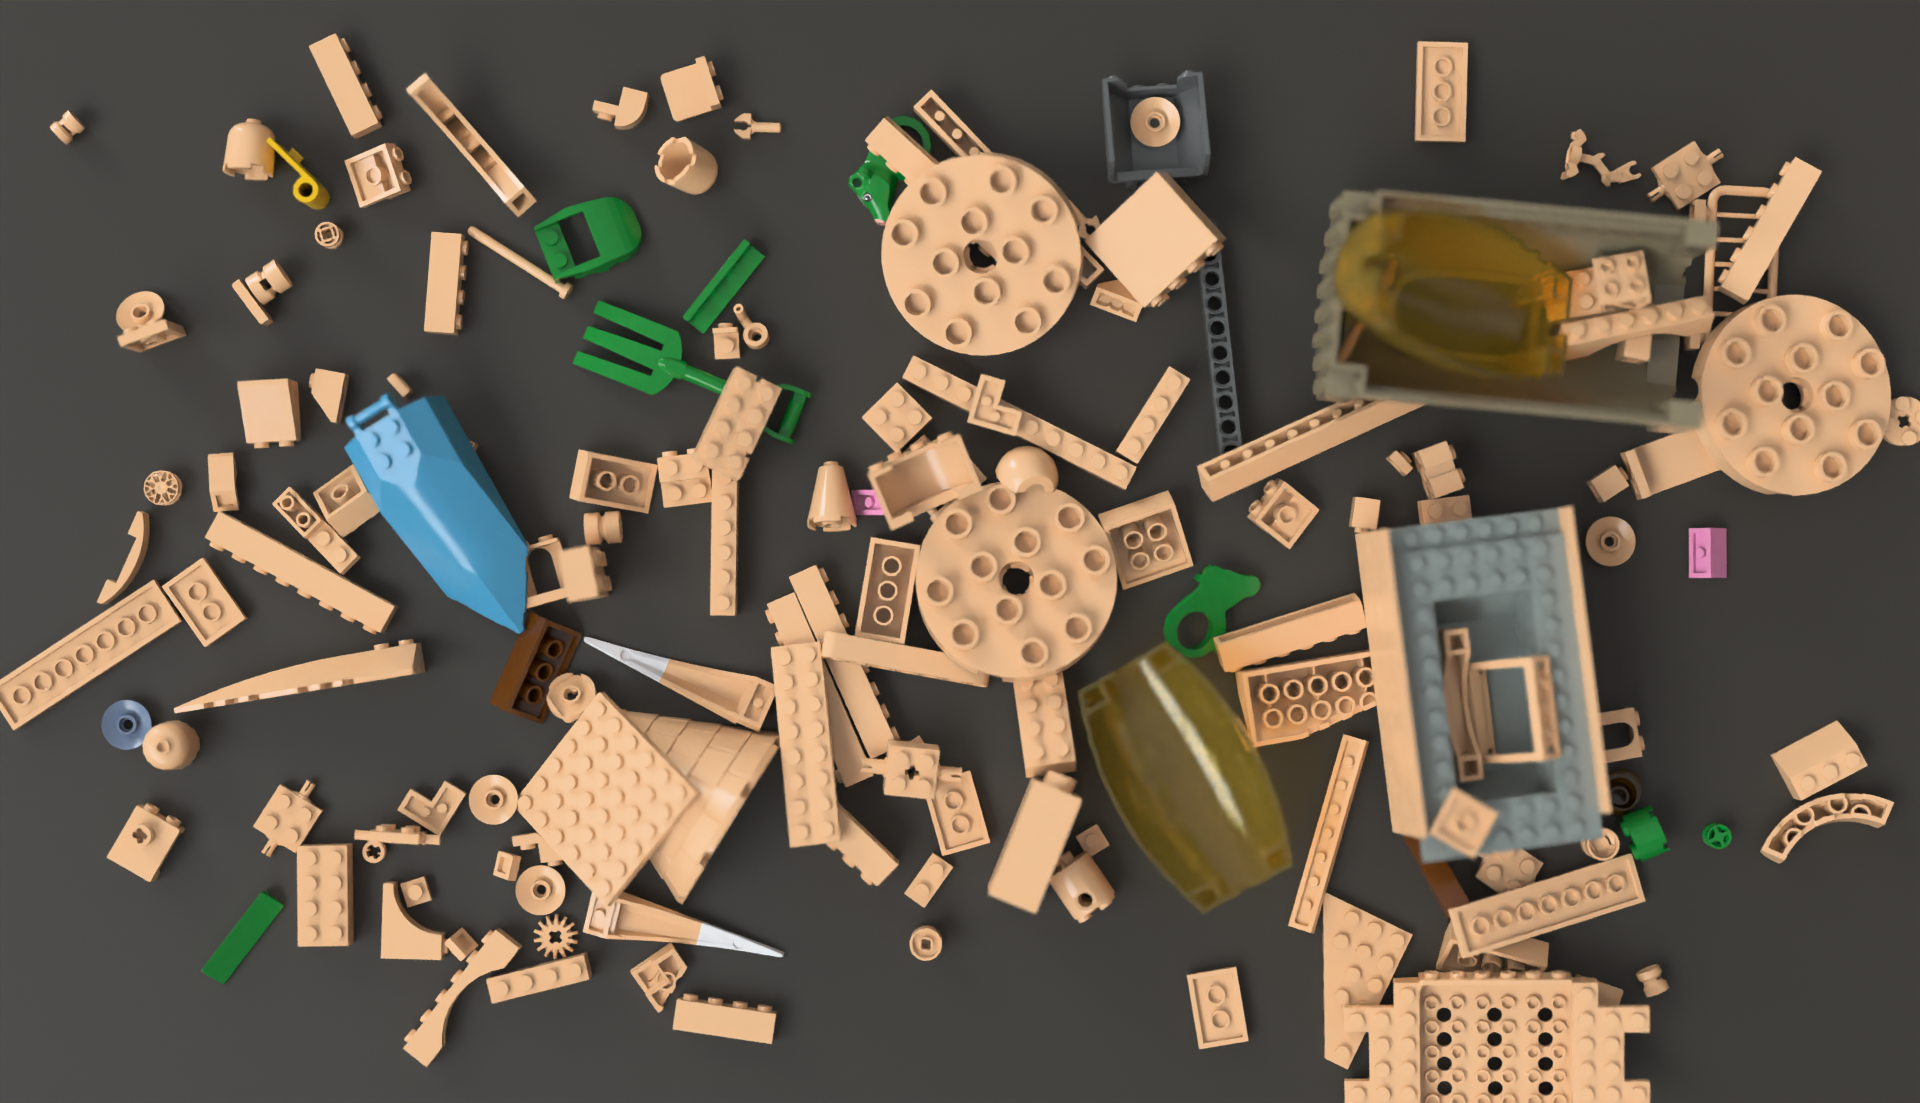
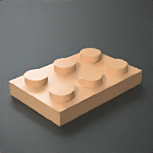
(151, 336)
(204, 602)
(957, 815)
(1217, 1007)

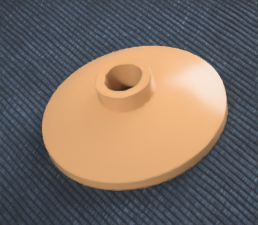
(1157, 109)
(139, 309)
(1622, 537)
(481, 799)
(531, 899)

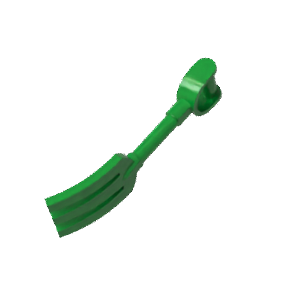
(666, 364)

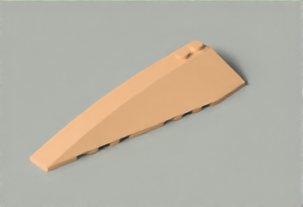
(319, 674)
(1304, 695)

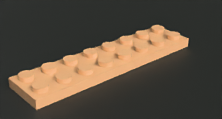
(86, 654)
(806, 744)
(1546, 905)

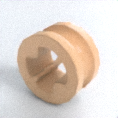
(136, 840)
(373, 859)

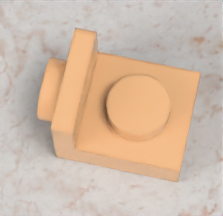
(726, 342)

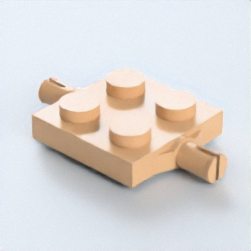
(1685, 175)
(288, 818)
(406, 835)
(1507, 870)

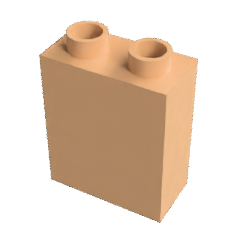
(1035, 841)

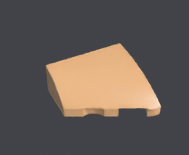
(659, 974)

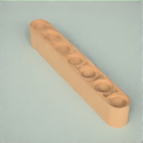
(898, 658)

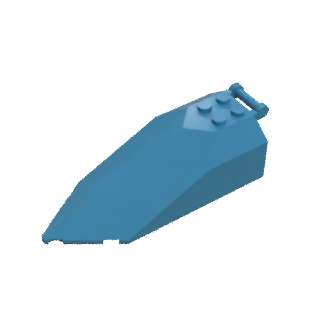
(443, 504)

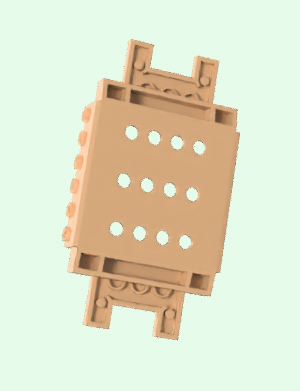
(1584, 1055)

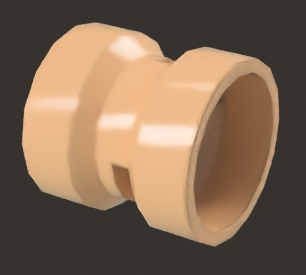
(72, 124)
(334, 236)
(1652, 980)

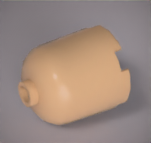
(249, 151)
(686, 166)
(171, 745)

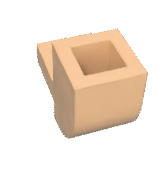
(628, 113)

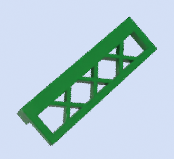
(724, 287)

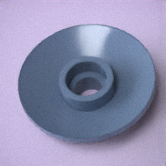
(114, 724)

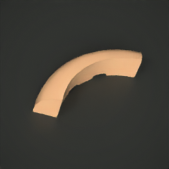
(1824, 810)

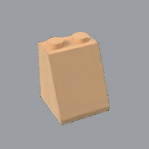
(270, 412)

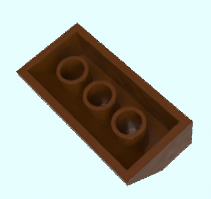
(535, 661)

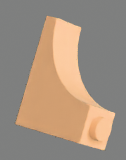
(403, 935)

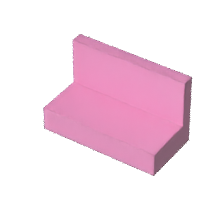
(1707, 552)

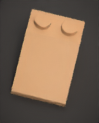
(613, 481)

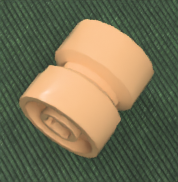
(275, 276)
(603, 527)
(1602, 848)
(926, 942)

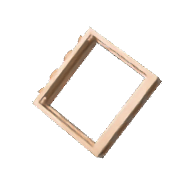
(1540, 702)

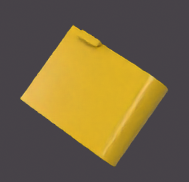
(306, 183)

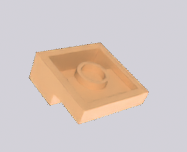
(378, 174)
(683, 480)
(1282, 512)

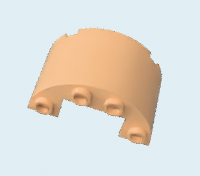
(923, 478)

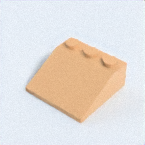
(1146, 539)

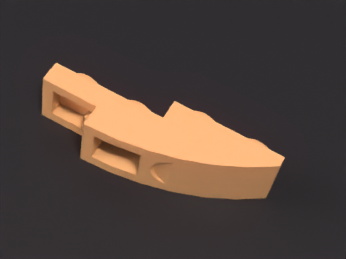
(316, 530)

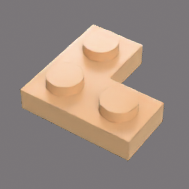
(987, 411)
(433, 813)

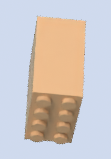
(1156, 240)

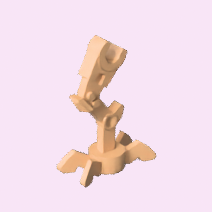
(1575, 155)

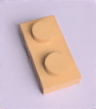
(928, 880)

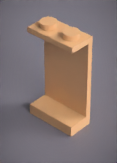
(1667, 463)

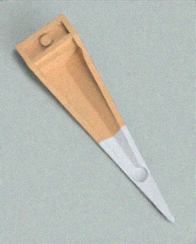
(726, 693)
(642, 920)

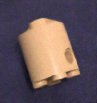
(1081, 876)

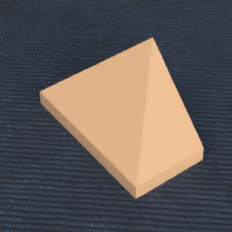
(1116, 299)

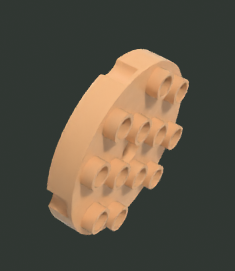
(931, 266)
(1840, 387)
(1007, 632)

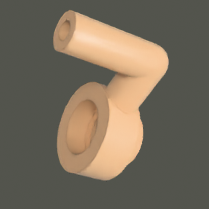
(751, 329)

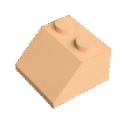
(346, 501)

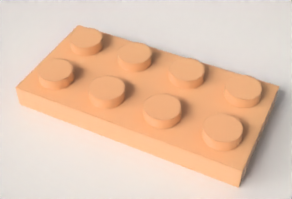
(1441, 92)

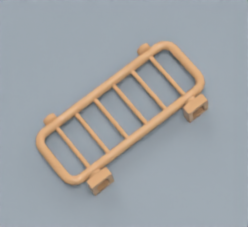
(1699, 211)

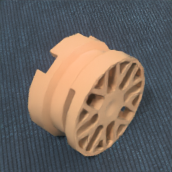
(163, 488)

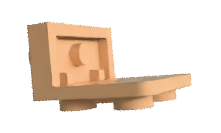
(692, 90)

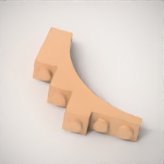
(471, 145)

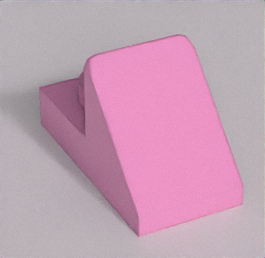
(866, 503)

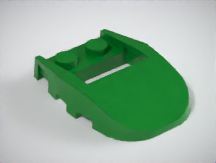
(612, 228)

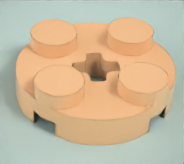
(1907, 434)
(558, 694)

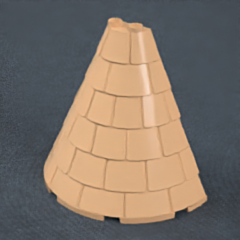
(724, 767)

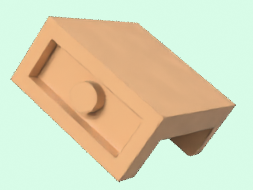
(148, 859)

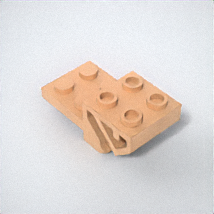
(1609, 286)

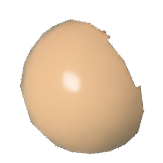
(1026, 467)

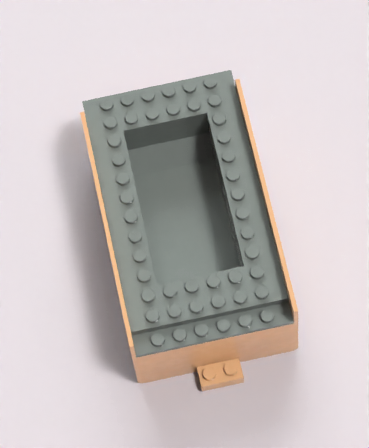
(1519, 597)

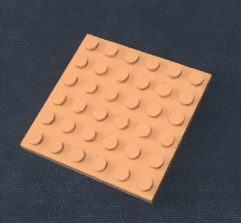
(606, 798)

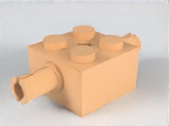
(897, 762)

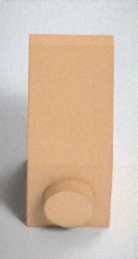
(330, 392)

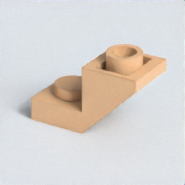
(223, 482)
(528, 841)

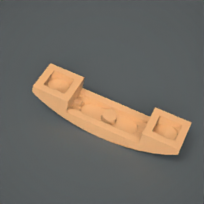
(141, 530)

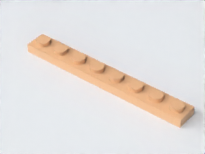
(1328, 833)

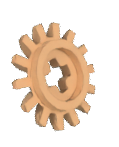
(554, 926)

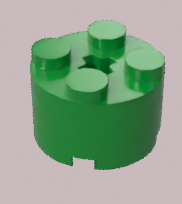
(1644, 833)

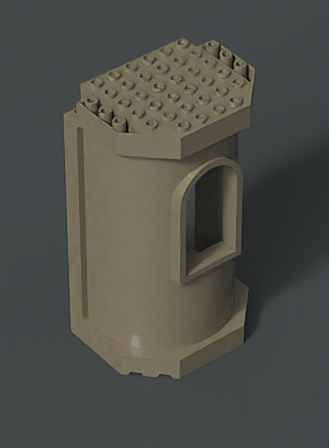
(1570, 237)

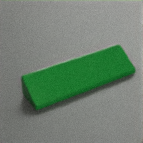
(243, 937)

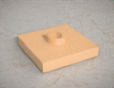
(1463, 823)

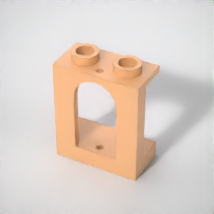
(553, 546)
(1636, 746)

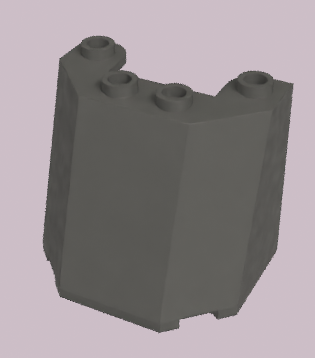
(1181, 158)

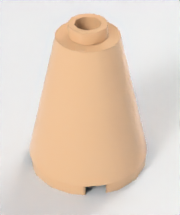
(831, 500)

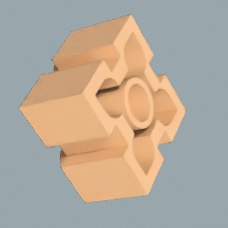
(1438, 470)

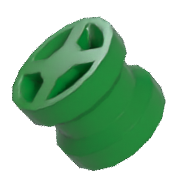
(1721, 837)

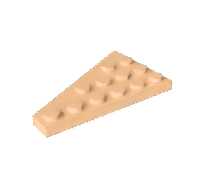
(1358, 966)

